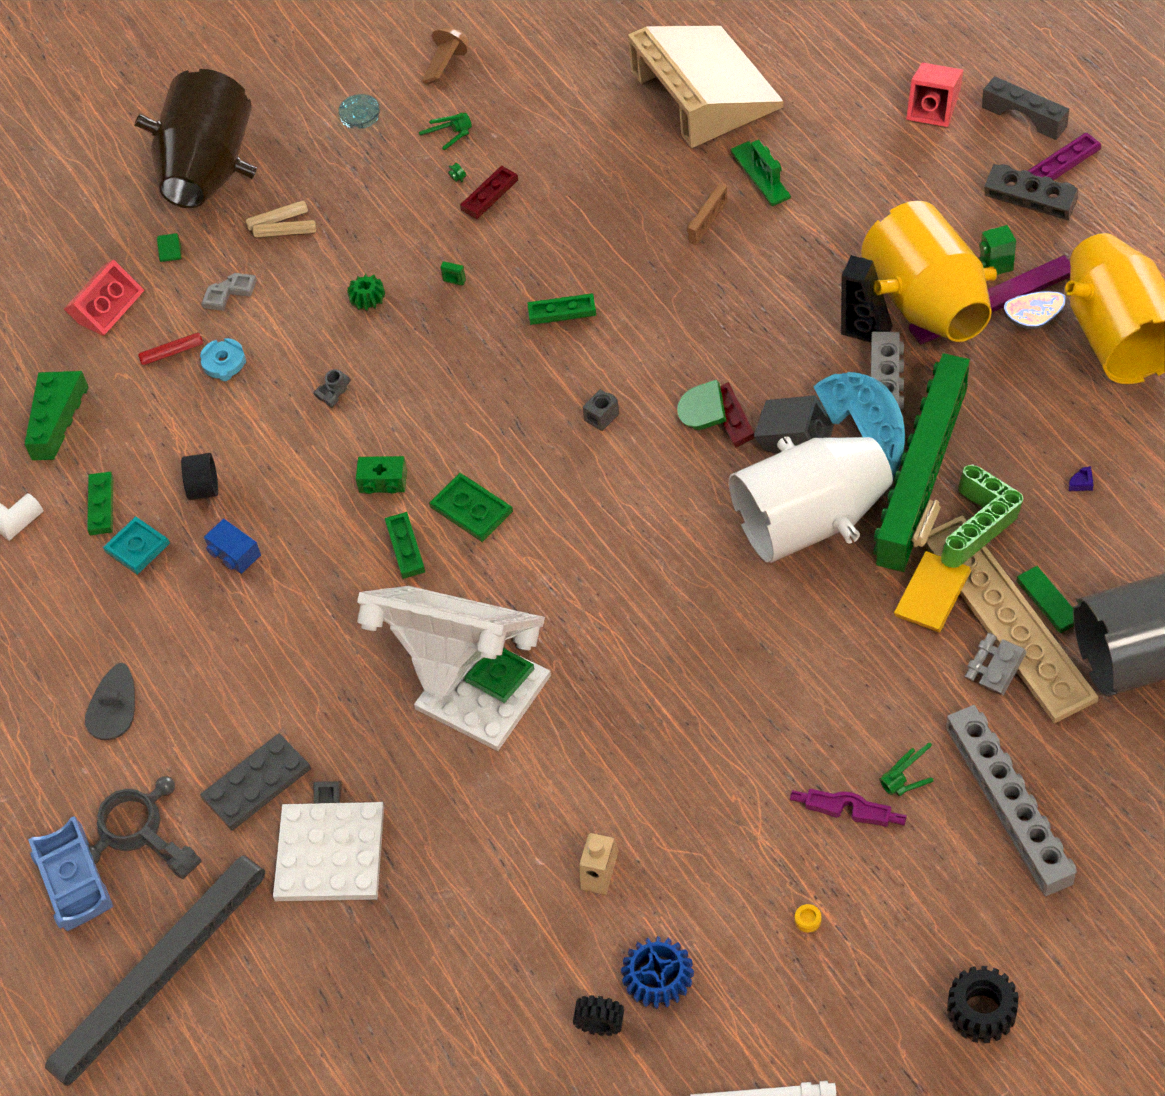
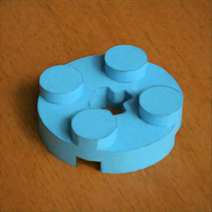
(222, 369)

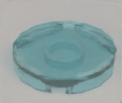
(359, 111)

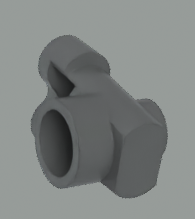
(335, 385)

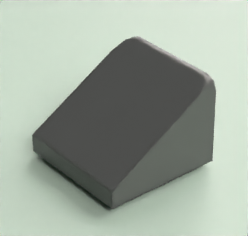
(327, 791)

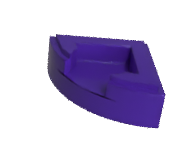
(1082, 480)

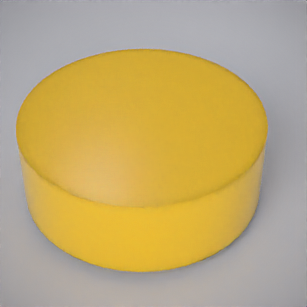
(808, 918)

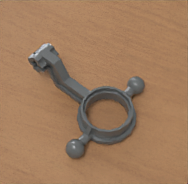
(179, 860)

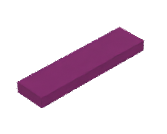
(1067, 157)

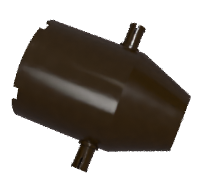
(198, 136)

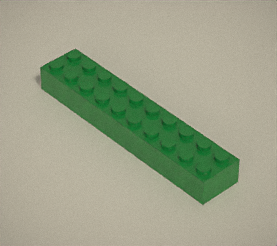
(921, 462)

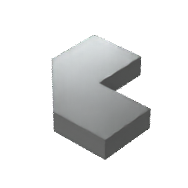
(236, 284)

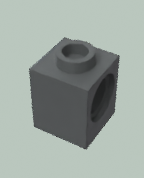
(601, 410)

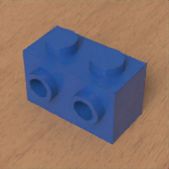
(232, 546)

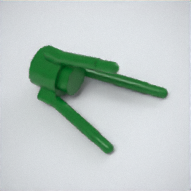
(459, 123)
(894, 779)

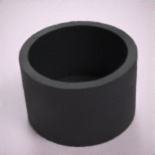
(199, 476)

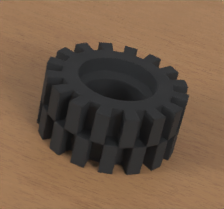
(598, 1015)

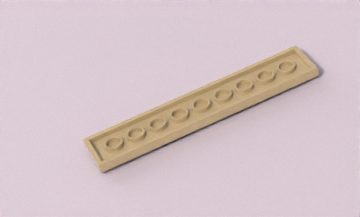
(1010, 617)

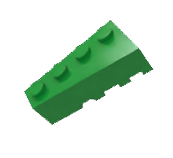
(52, 410)

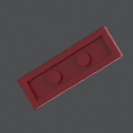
(489, 192)
(736, 420)

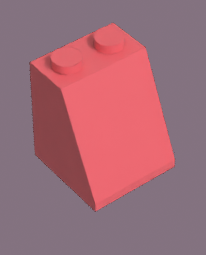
(934, 94)

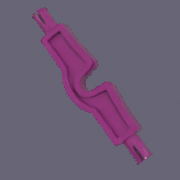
(862, 810)

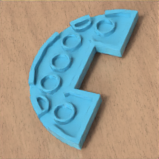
(871, 408)

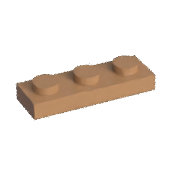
(707, 214)

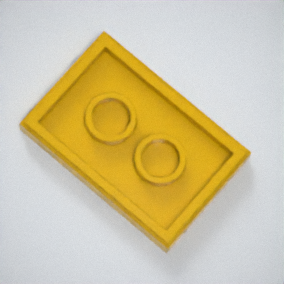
(932, 592)

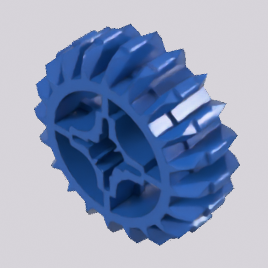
(677, 963)

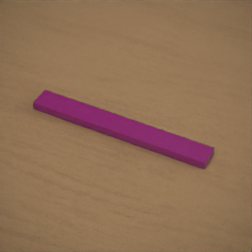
(1026, 283)

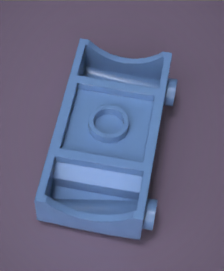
(70, 875)

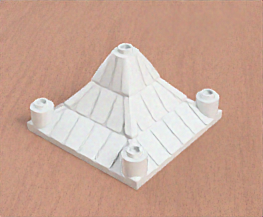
(445, 631)

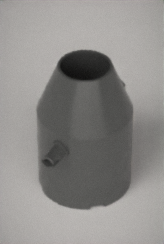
(1123, 634)

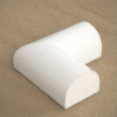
(18, 516)

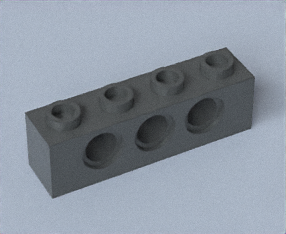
(1039, 201)

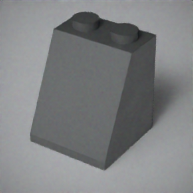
(794, 418)

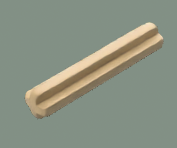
(277, 214)
(284, 228)
(926, 523)

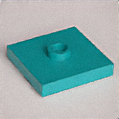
(136, 545)

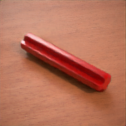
(171, 348)

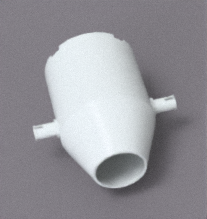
(809, 493)

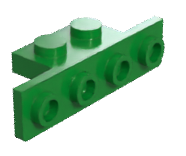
(762, 170)

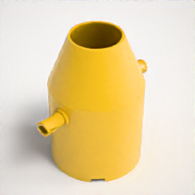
(929, 271)
(1119, 307)

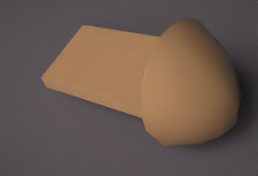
(449, 42)

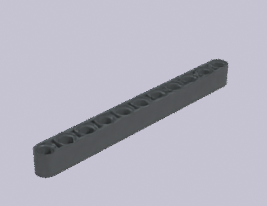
(154, 970)

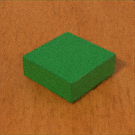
(453, 273)

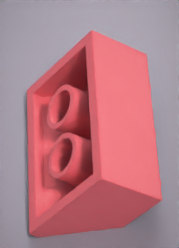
(104, 298)

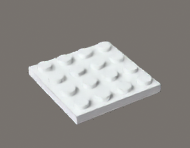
(479, 713)
(329, 851)

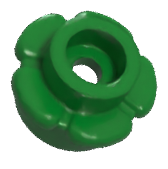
(456, 172)

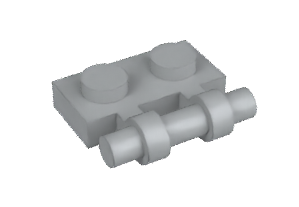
(1002, 666)

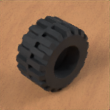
(986, 984)

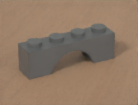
(1046, 115)

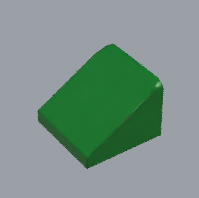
(169, 247)

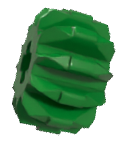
(366, 292)

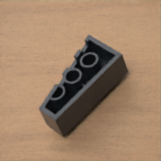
(860, 306)

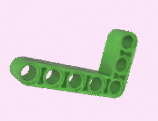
(1000, 509)

